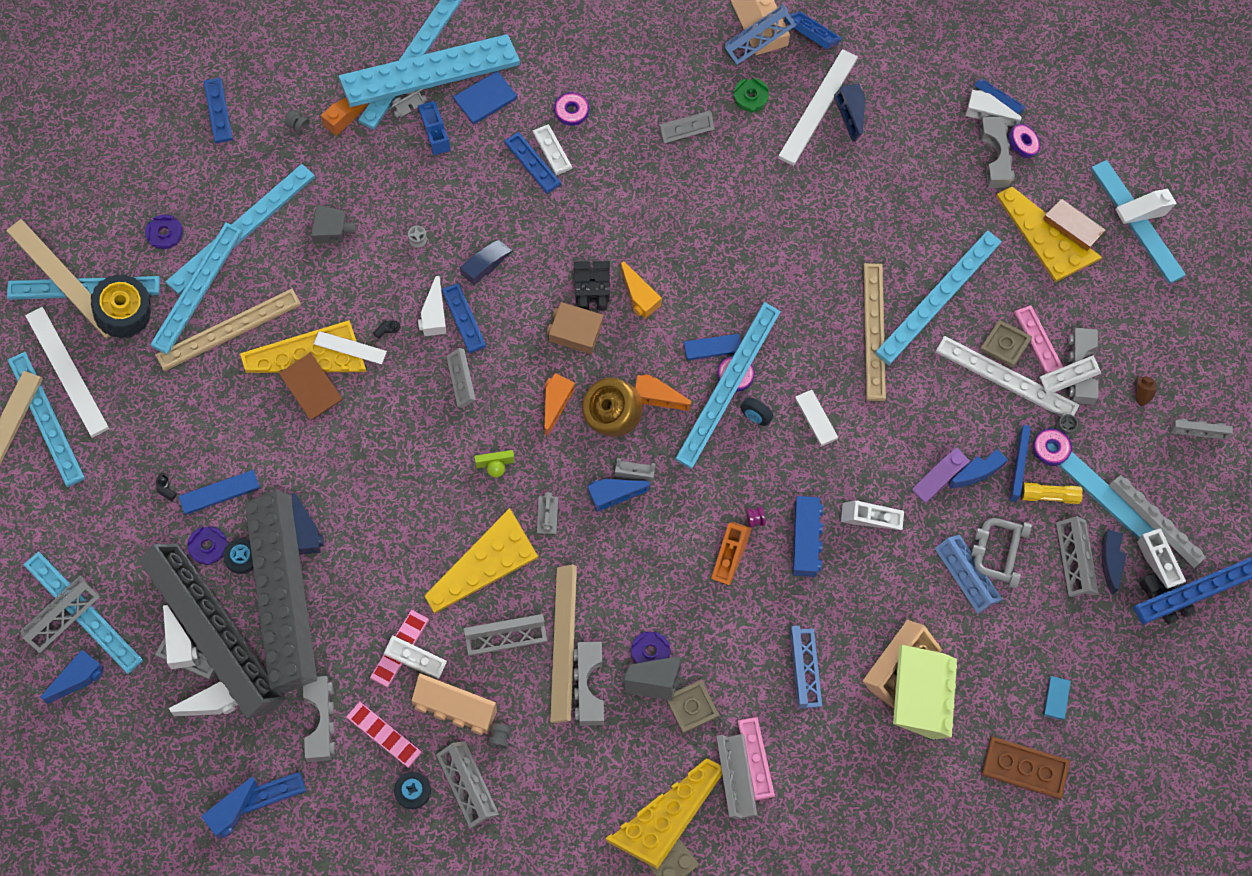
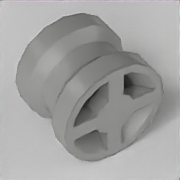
(416, 232)

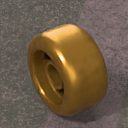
(622, 415)

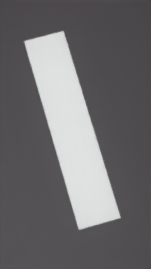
(350, 347)

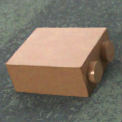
(575, 327)

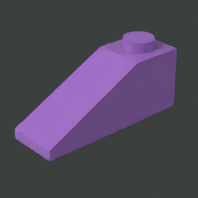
(941, 475)

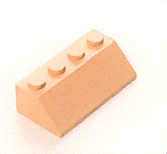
(753, 10)
(883, 675)
(453, 704)

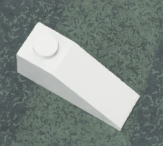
(986, 105)
(1147, 207)
(432, 312)
(871, 515)
(1160, 558)
(179, 648)
(207, 702)

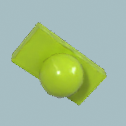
(495, 462)

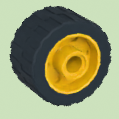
(120, 306)

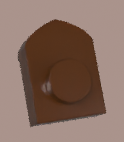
(1145, 390)

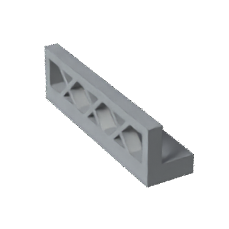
(1084, 557)
(56, 607)
(504, 627)
(737, 776)
(470, 781)

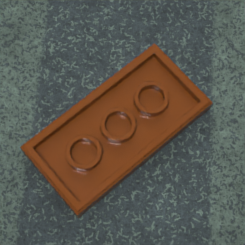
(1026, 767)

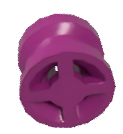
(755, 517)

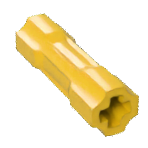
(1064, 494)

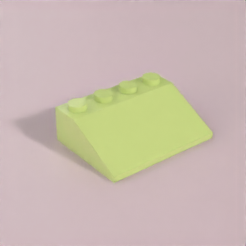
(925, 692)

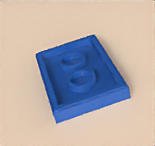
(814, 30)
(485, 97)

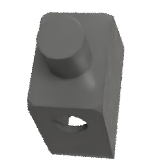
(330, 225)

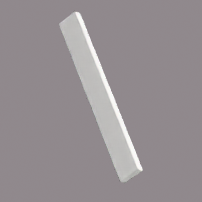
(817, 107)
(67, 372)
(1005, 377)

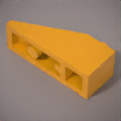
(642, 296)

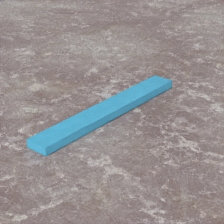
(1142, 229)
(196, 288)
(47, 289)
(49, 426)
(1104, 494)
(89, 619)

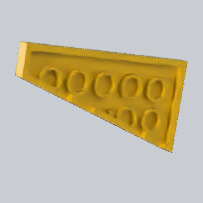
(1054, 249)
(282, 354)
(489, 559)
(666, 817)

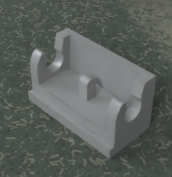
(634, 471)

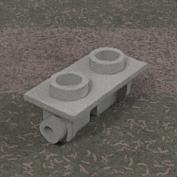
(401, 105)
(547, 514)

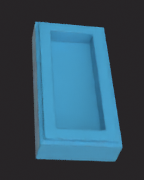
(1057, 698)

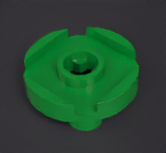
(748, 103)

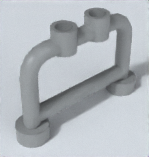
(979, 550)

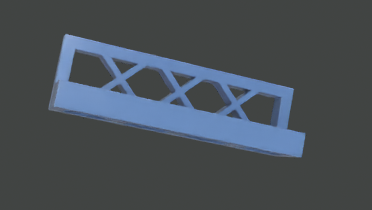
(756, 28)
(966, 575)
(799, 672)

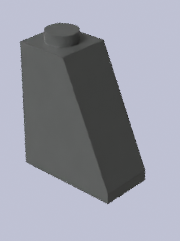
(653, 678)

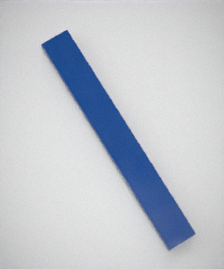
(1194, 592)

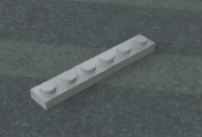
(1156, 520)

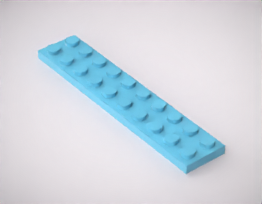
(428, 70)

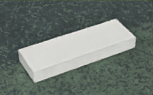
(552, 149)
(1070, 375)
(816, 418)
(415, 657)

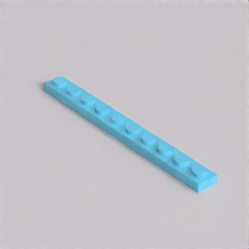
(419, 46)
(249, 220)
(938, 298)
(727, 385)

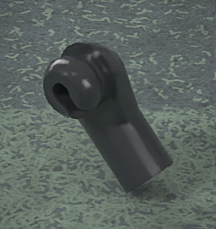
(387, 327)
(162, 487)

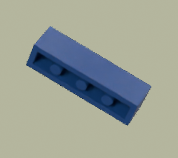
(806, 536)

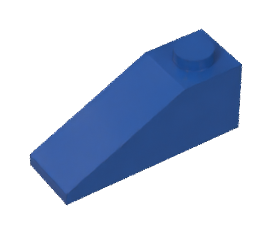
(612, 491)
(76, 675)
(227, 812)

